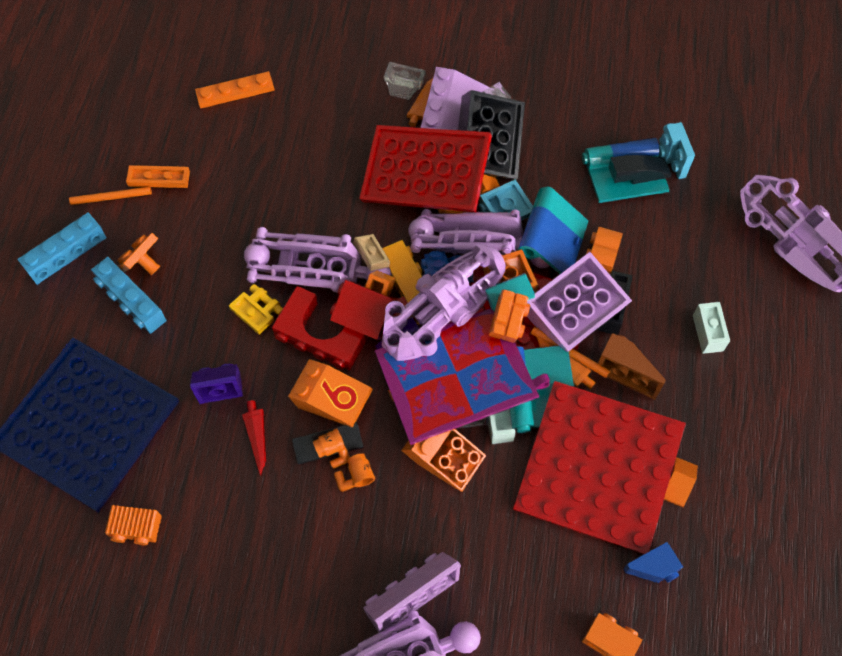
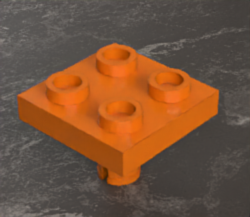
(139, 255)

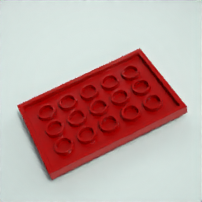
(426, 168)

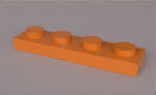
(234, 89)

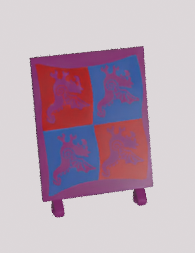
(460, 382)

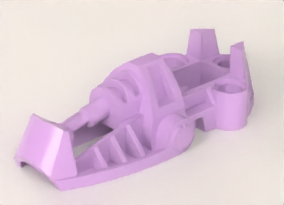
(805, 235)
(441, 300)

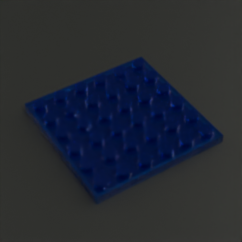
(85, 423)

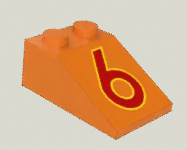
(329, 393)

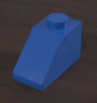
(656, 565)

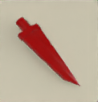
(255, 428)

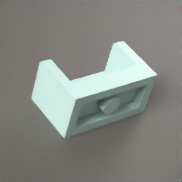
(711, 327)
(501, 428)

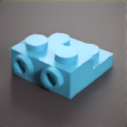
(676, 149)
(505, 199)

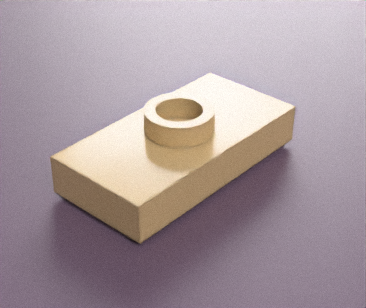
(371, 252)

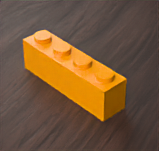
(404, 270)

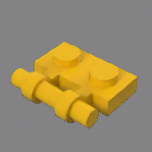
(252, 313)

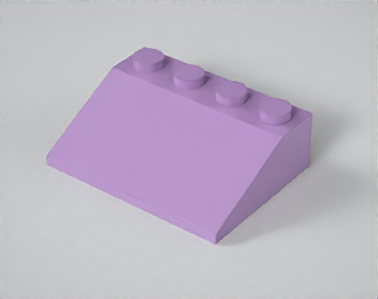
(445, 98)
(577, 303)
(413, 591)

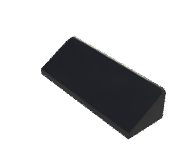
(306, 451)

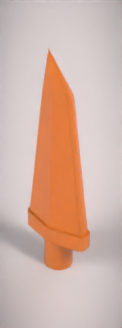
(417, 110)
(579, 372)

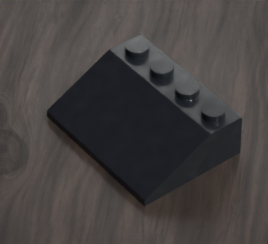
(504, 121)

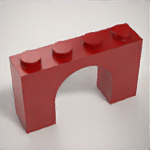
(290, 328)

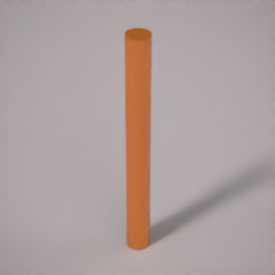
(110, 195)
(575, 355)

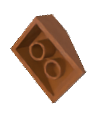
(631, 367)

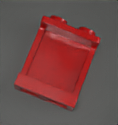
(360, 309)

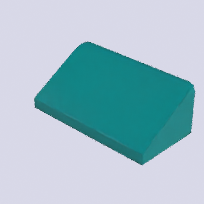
(518, 284)

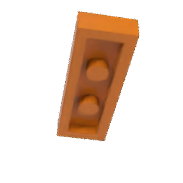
(158, 176)

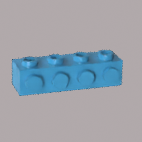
(62, 248)
(129, 295)

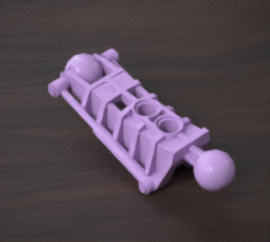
(463, 231)
(258, 255)
(418, 636)

